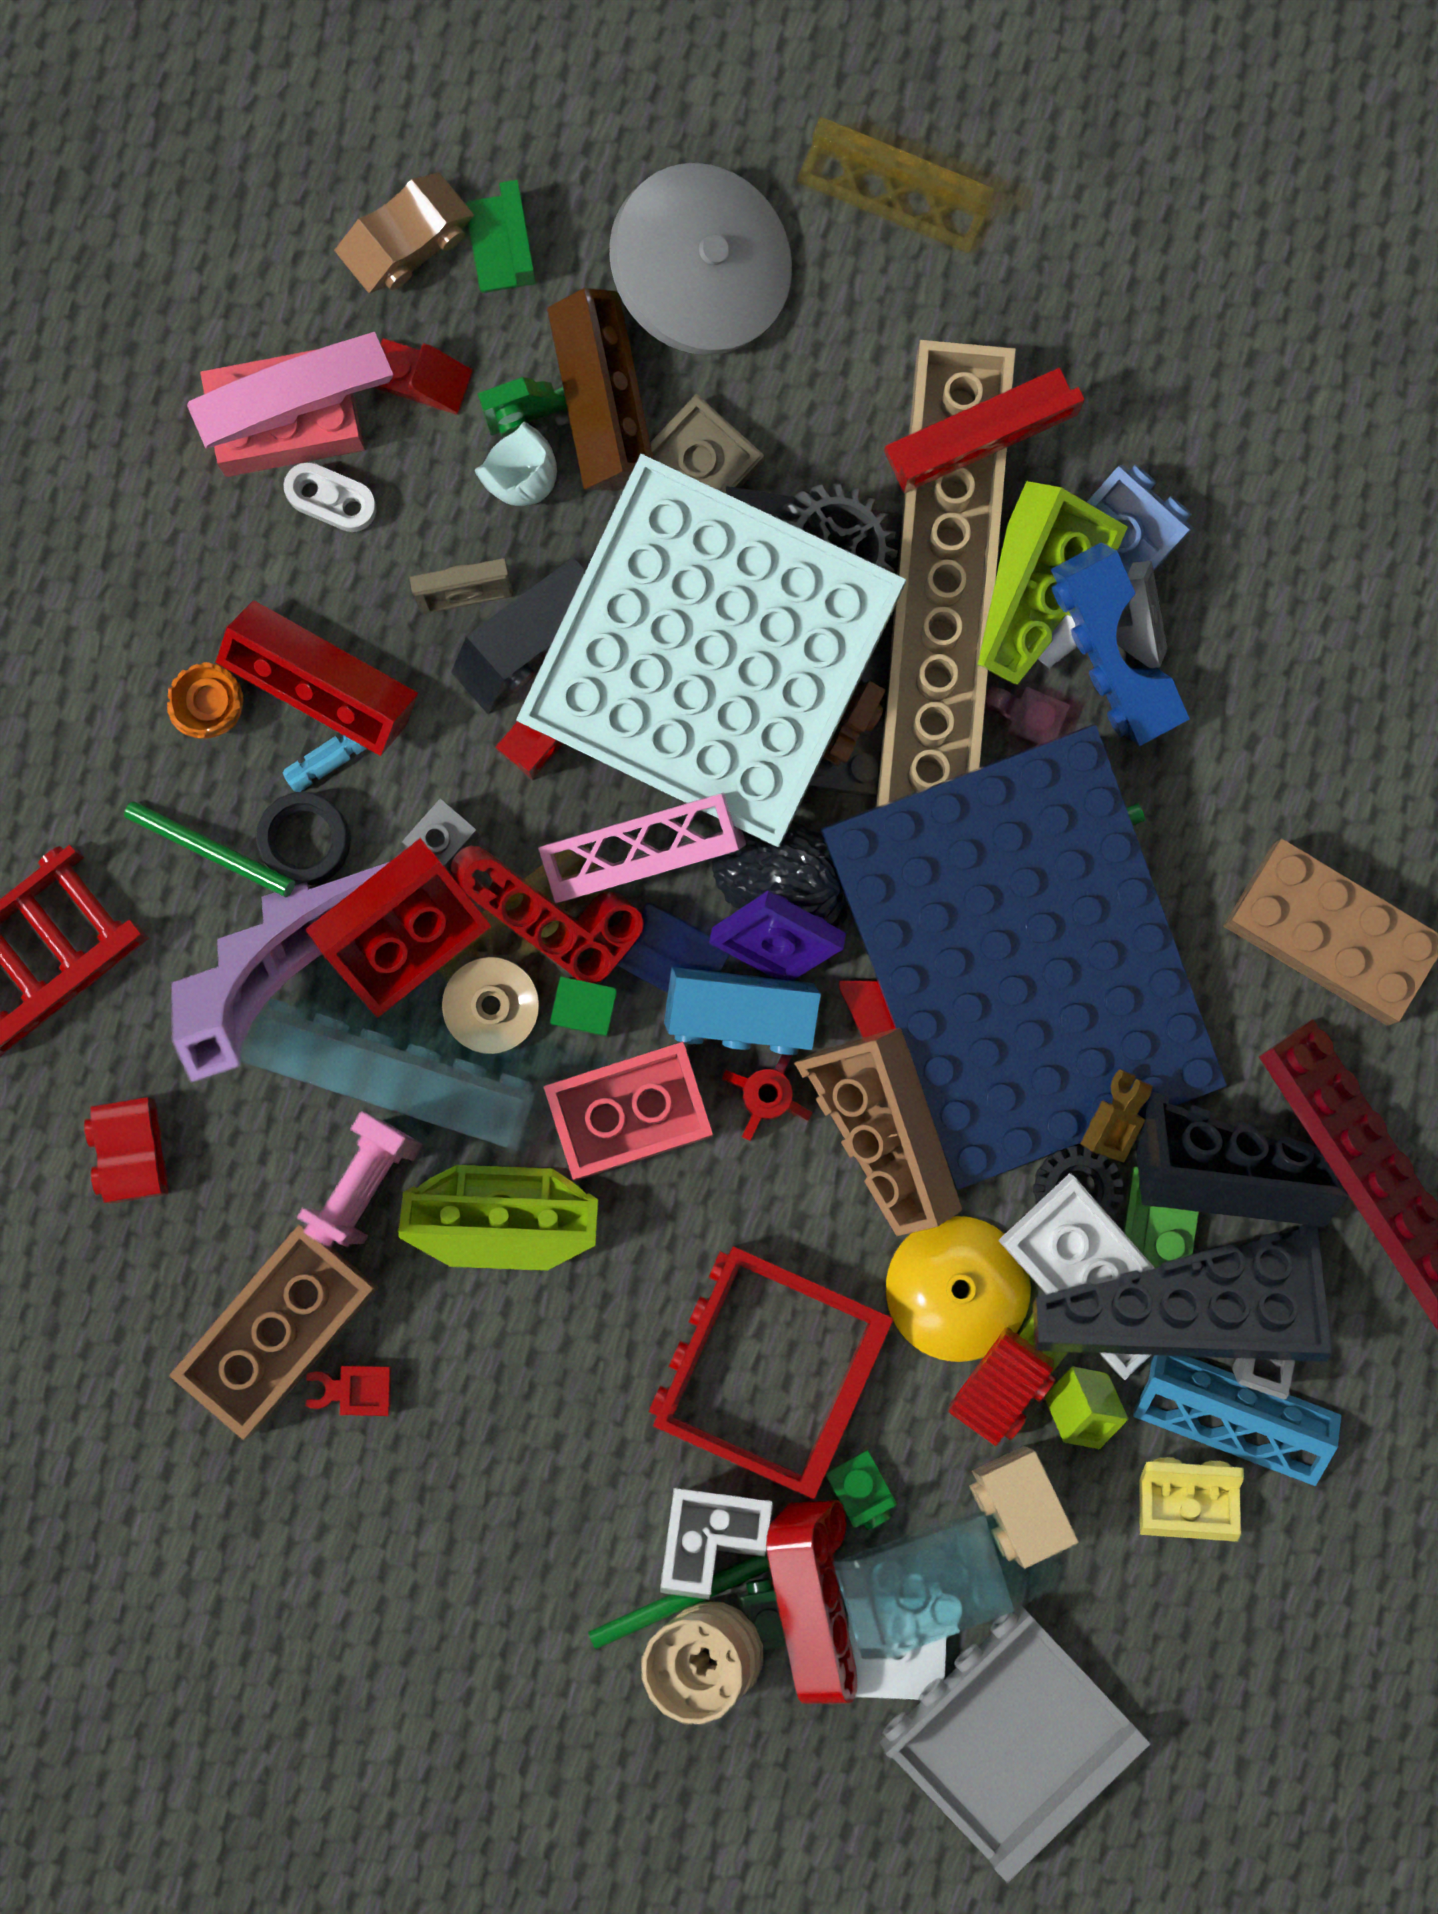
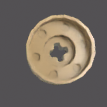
(680, 1674)

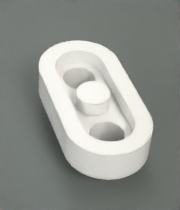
(331, 498)

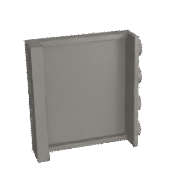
(1013, 1742)

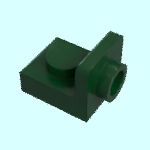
(762, 1609)

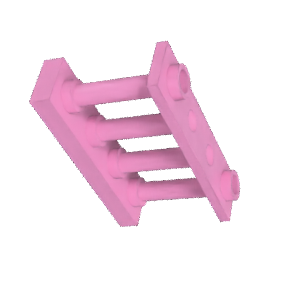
(380, 1147)

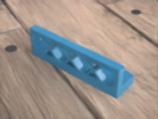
(1207, 1390)

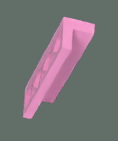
(645, 865)

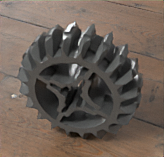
(865, 526)

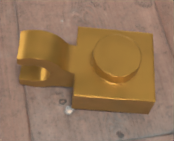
(1118, 1124)

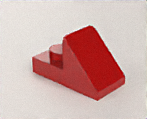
(426, 376)

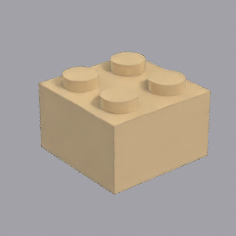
(1023, 1506)

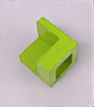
(1086, 1407)

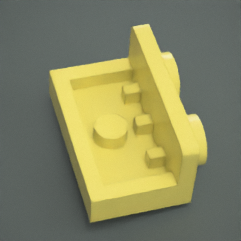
(1190, 1500)

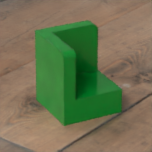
(583, 1007)

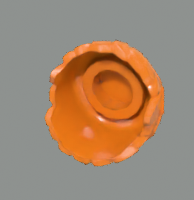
(205, 701)

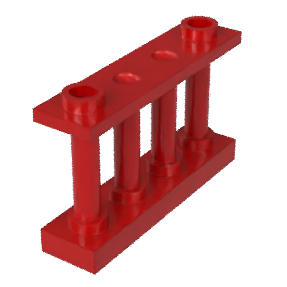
(77, 968)

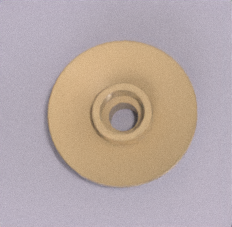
(464, 1009)

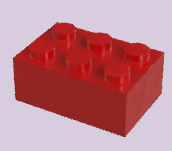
(398, 928)

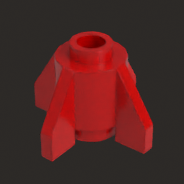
(760, 1109)

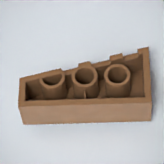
(886, 1126)

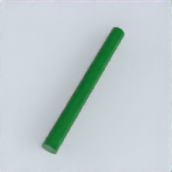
(209, 849)
(673, 1603)

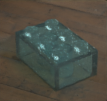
(923, 1587)

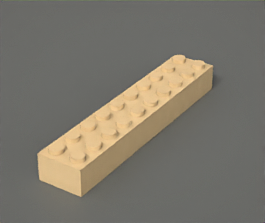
(950, 574)

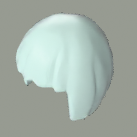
(520, 468)

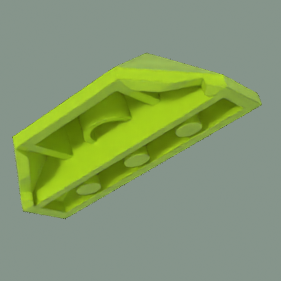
(499, 1217)

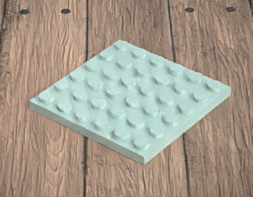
(711, 649)

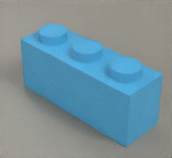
(741, 1010)

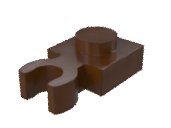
(860, 715)

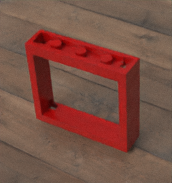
(687, 1355)

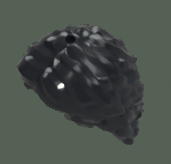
(796, 870)

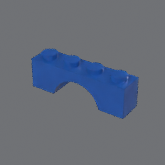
(1095, 594)

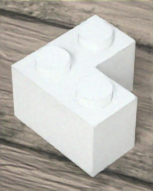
(705, 1524)

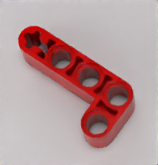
(537, 911)
(810, 1600)

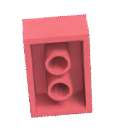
(311, 437)
(628, 1111)

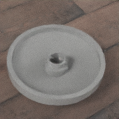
(700, 259)

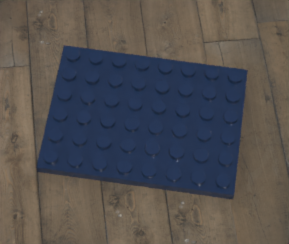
(1022, 952)

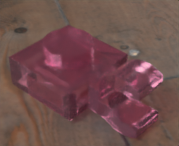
(1032, 717)

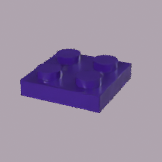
(777, 937)

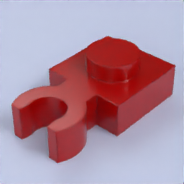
(360, 1390)

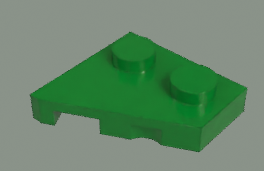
(519, 402)

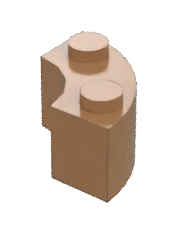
(404, 233)

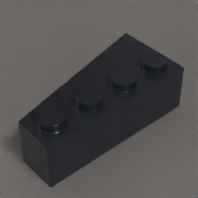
(1231, 1169)

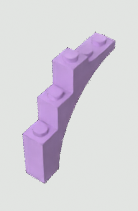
(220, 1004)

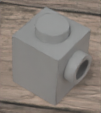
(443, 833)

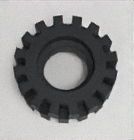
(1081, 1159)

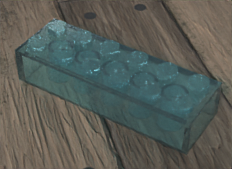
(390, 1078)

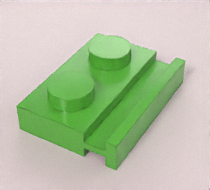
(1158, 1231)

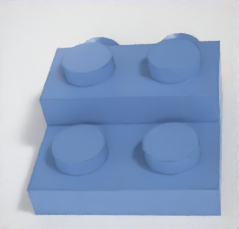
(1152, 524)

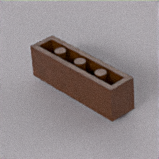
(599, 387)

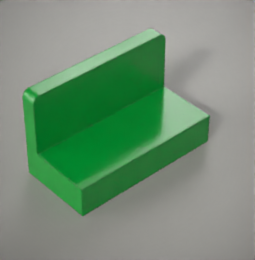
(501, 240)

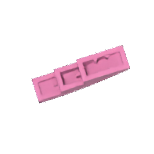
(289, 389)

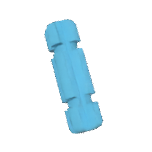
(321, 762)

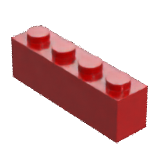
(316, 677)

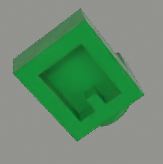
(862, 1491)

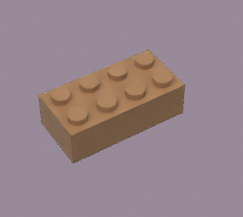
(1335, 932)
(273, 1332)

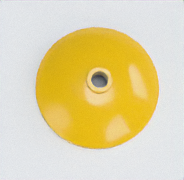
(922, 1294)

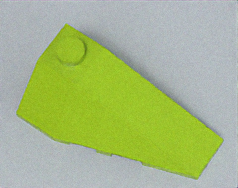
(1041, 534)

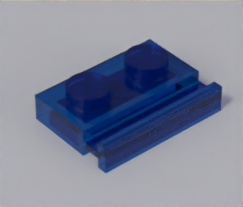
(668, 944)

